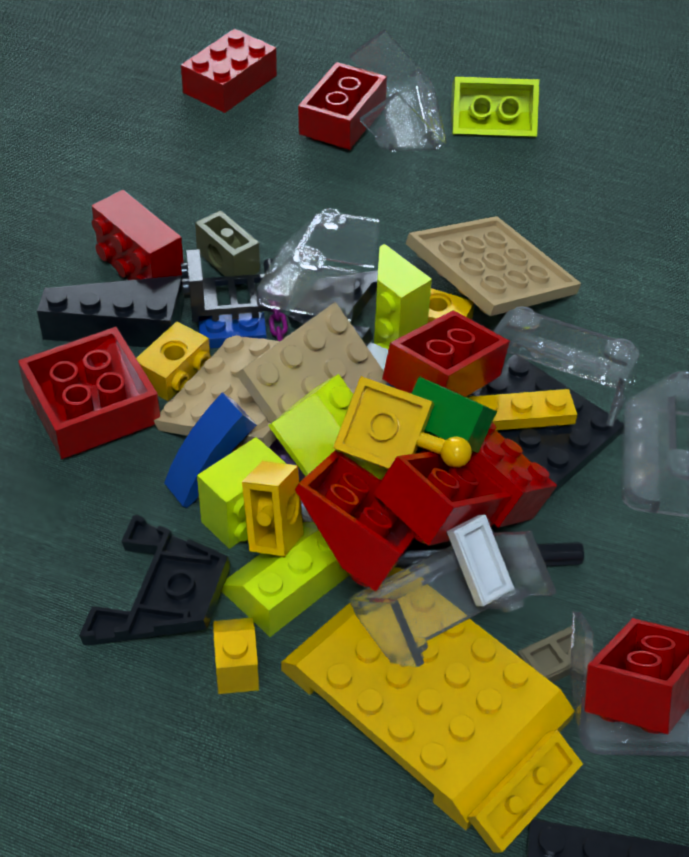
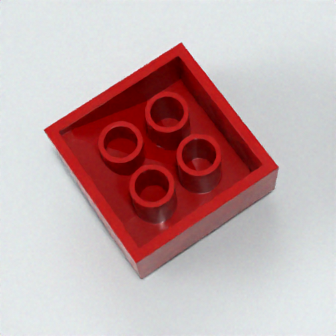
(89, 392)
(353, 519)

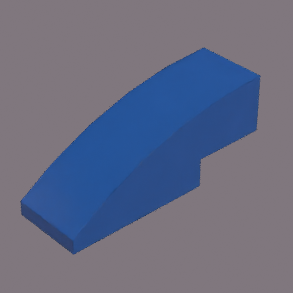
(208, 442)

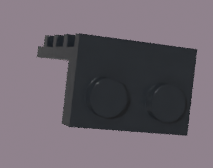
(203, 291)

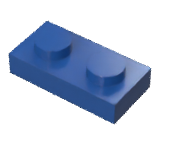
(226, 327)

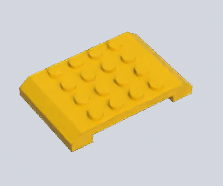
(448, 722)

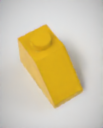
(236, 655)

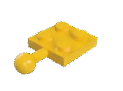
(391, 424)

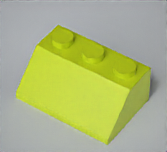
(495, 106)
(400, 297)
(313, 424)
(282, 587)

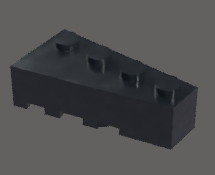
(136, 307)

